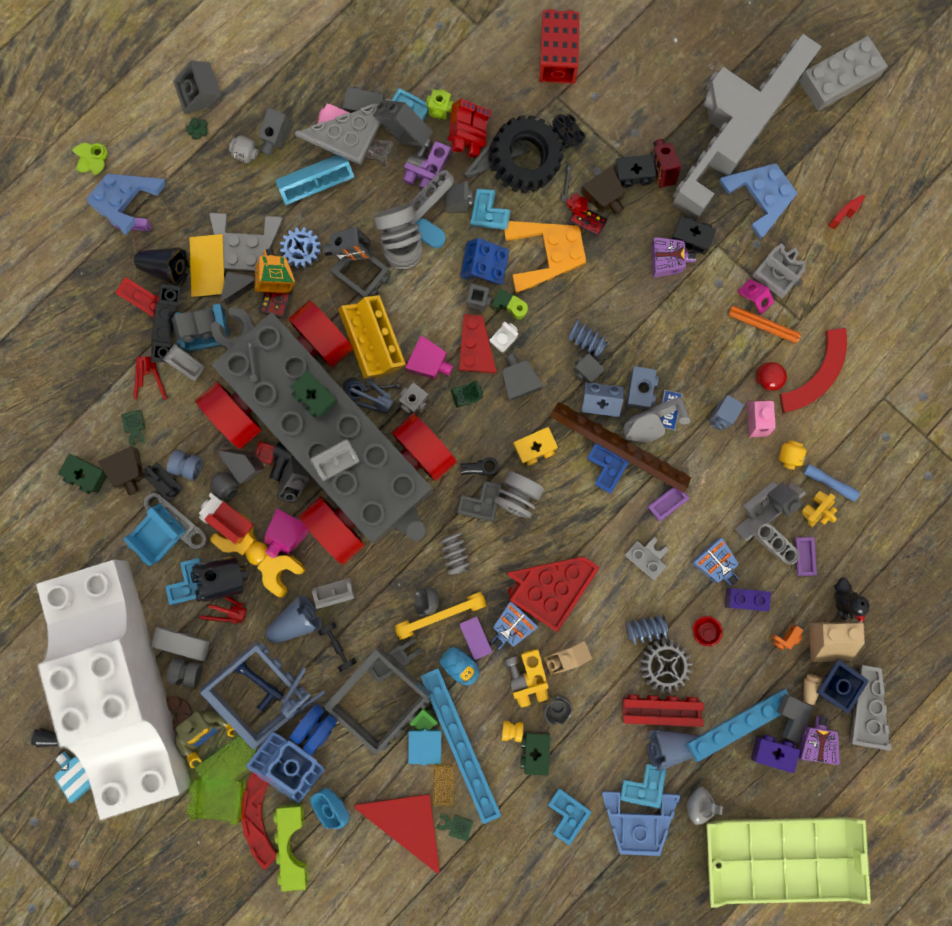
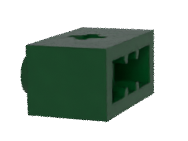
(304, 386)
(72, 470)
(540, 764)

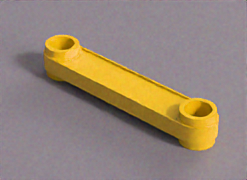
(406, 628)

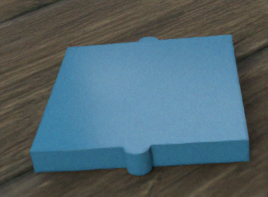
(424, 747)

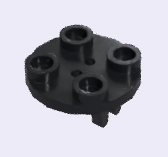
(568, 130)

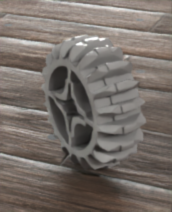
(677, 678)

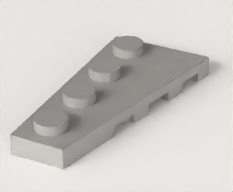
(870, 711)

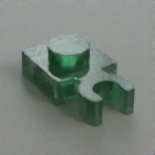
(133, 423)
(459, 826)

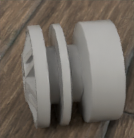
(399, 231)
(406, 257)
(519, 494)

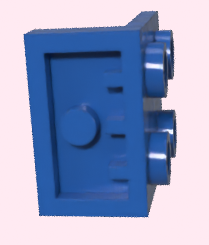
(484, 261)

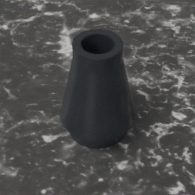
(44, 738)

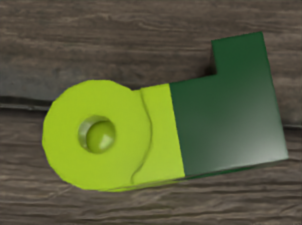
(510, 303)

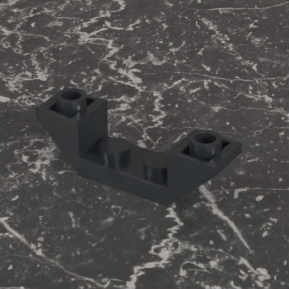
(162, 327)

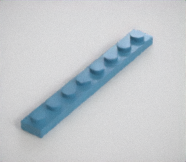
(461, 746)

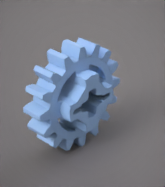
(306, 243)

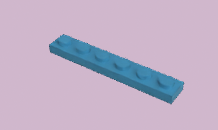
(736, 727)

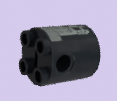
(224, 576)

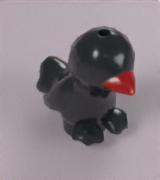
(850, 602)

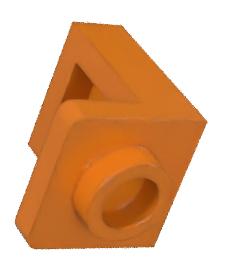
(791, 637)

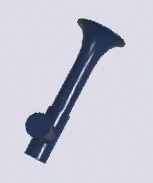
(267, 687)

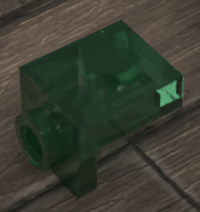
(467, 394)

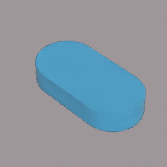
(431, 234)

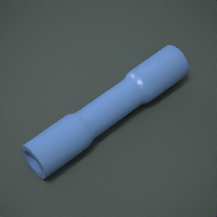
(841, 488)

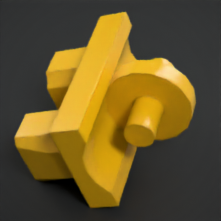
(825, 503)

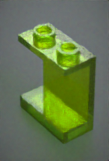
(222, 805)

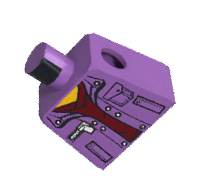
(669, 256)
(819, 743)

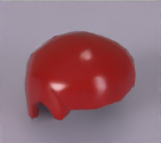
(771, 376)
(707, 631)

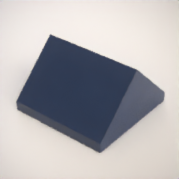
(842, 686)

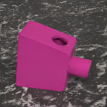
(428, 360)
(284, 534)

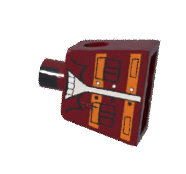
(666, 163)

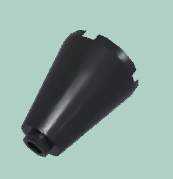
(165, 264)

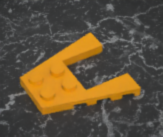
(562, 248)

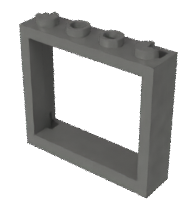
(356, 728)

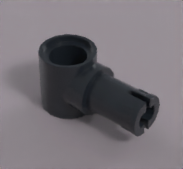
(281, 459)
(478, 467)

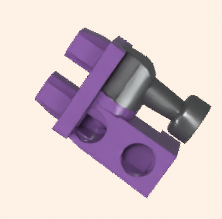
(424, 168)

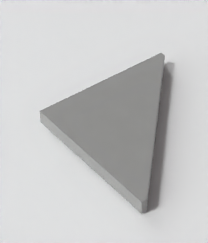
(346, 135)

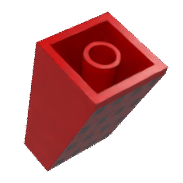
(559, 46)

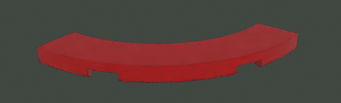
(825, 376)
(253, 822)

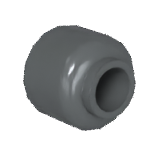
(224, 486)

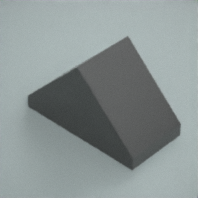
(236, 286)

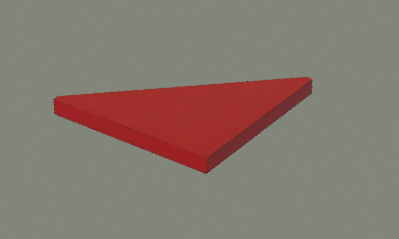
(408, 822)

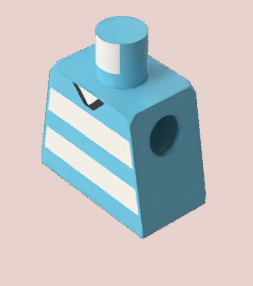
(72, 777)

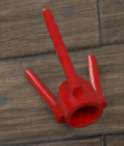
(143, 367)
(236, 613)

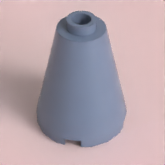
(294, 621)
(668, 748)

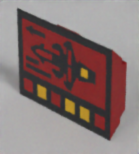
(589, 221)
(275, 303)

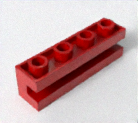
(662, 711)

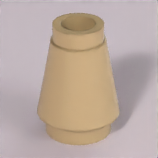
(811, 685)

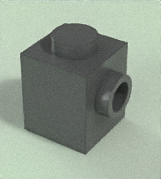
(478, 298)
(587, 369)
(784, 499)

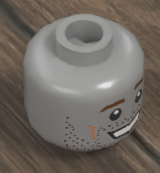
(243, 149)

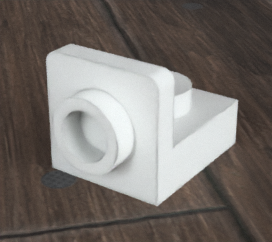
(504, 337)

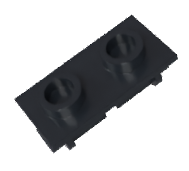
(162, 481)

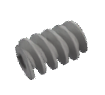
(455, 554)

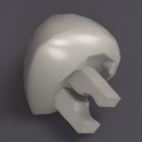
(702, 806)

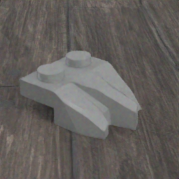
(780, 270)

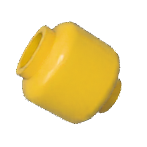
(792, 454)

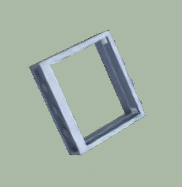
(225, 710)

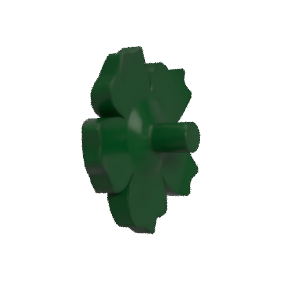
(197, 128)

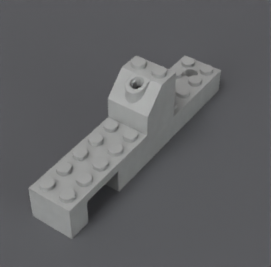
(741, 116)

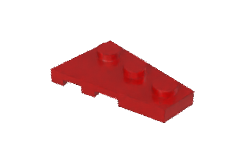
(475, 346)

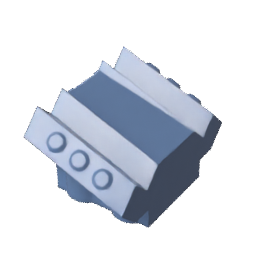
(285, 767)

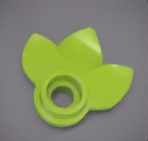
(88, 159)

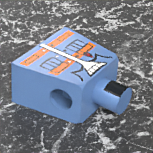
(717, 562)
(512, 626)

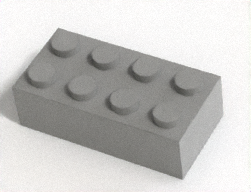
(843, 73)

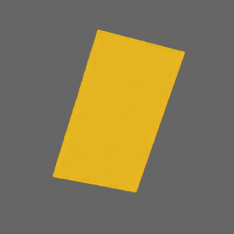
(206, 265)

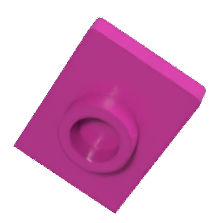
(756, 292)

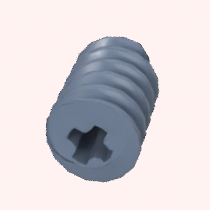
(587, 339)
(646, 629)

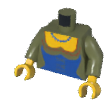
(197, 730)

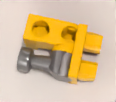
(530, 682)

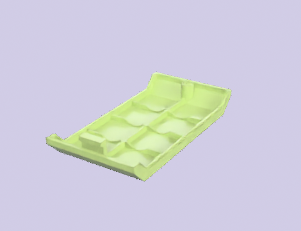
(788, 860)

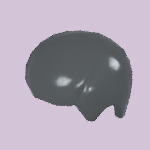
(426, 601)
(557, 709)

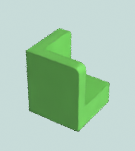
(424, 719)

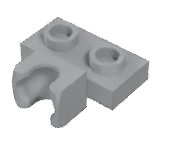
(648, 557)

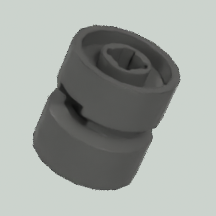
(184, 673)

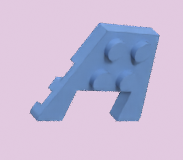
(768, 188)
(116, 193)
(637, 831)

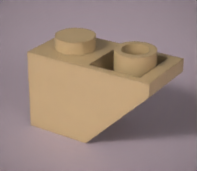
(568, 658)

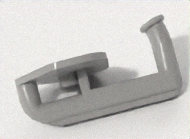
(647, 425)

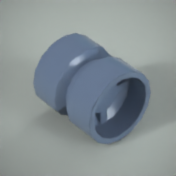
(181, 463)

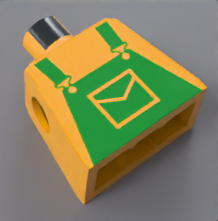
(273, 273)

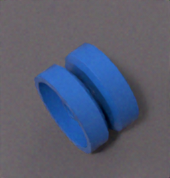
(313, 729)

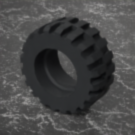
(537, 134)

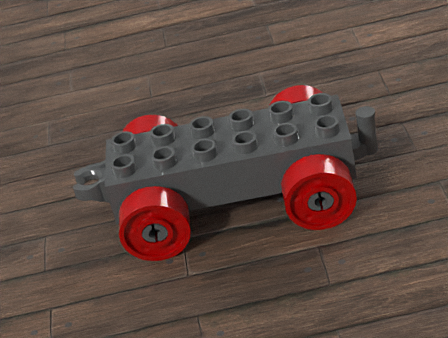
(373, 493)

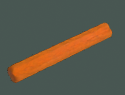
(764, 324)

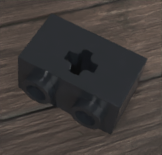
(642, 165)
(703, 234)

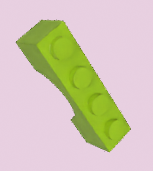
(292, 873)

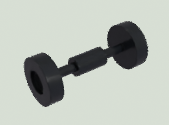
(337, 647)

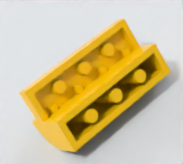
(372, 337)

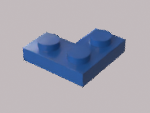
(612, 466)

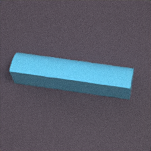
(314, 178)

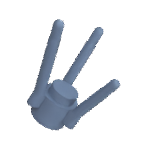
(382, 403)
(293, 706)

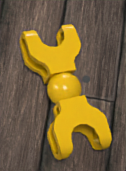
(256, 555)

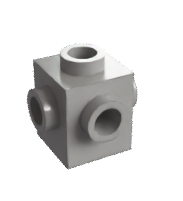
(413, 392)

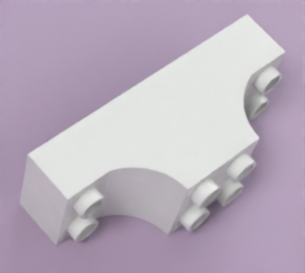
(109, 689)

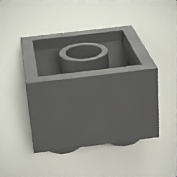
(197, 86)

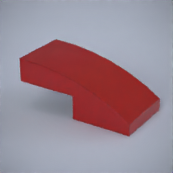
(848, 210)

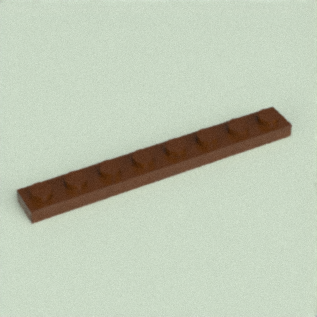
(621, 447)

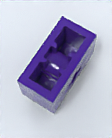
(747, 599)
(785, 760)

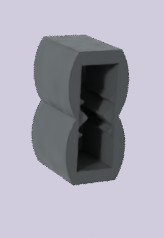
(193, 325)

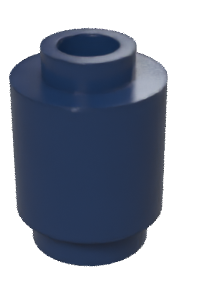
(349, 383)

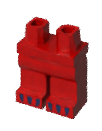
(468, 127)

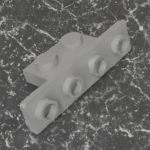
(761, 508)

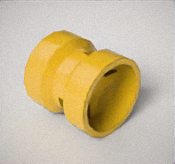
(512, 731)

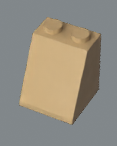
(835, 641)

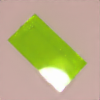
(225, 764)

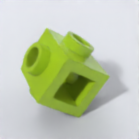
(439, 104)

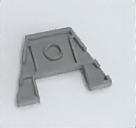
(243, 250)

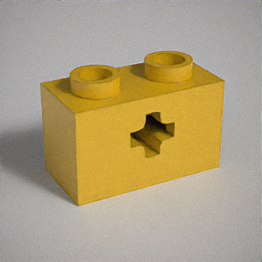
(543, 438)

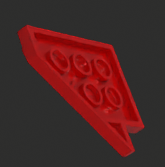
(552, 588)

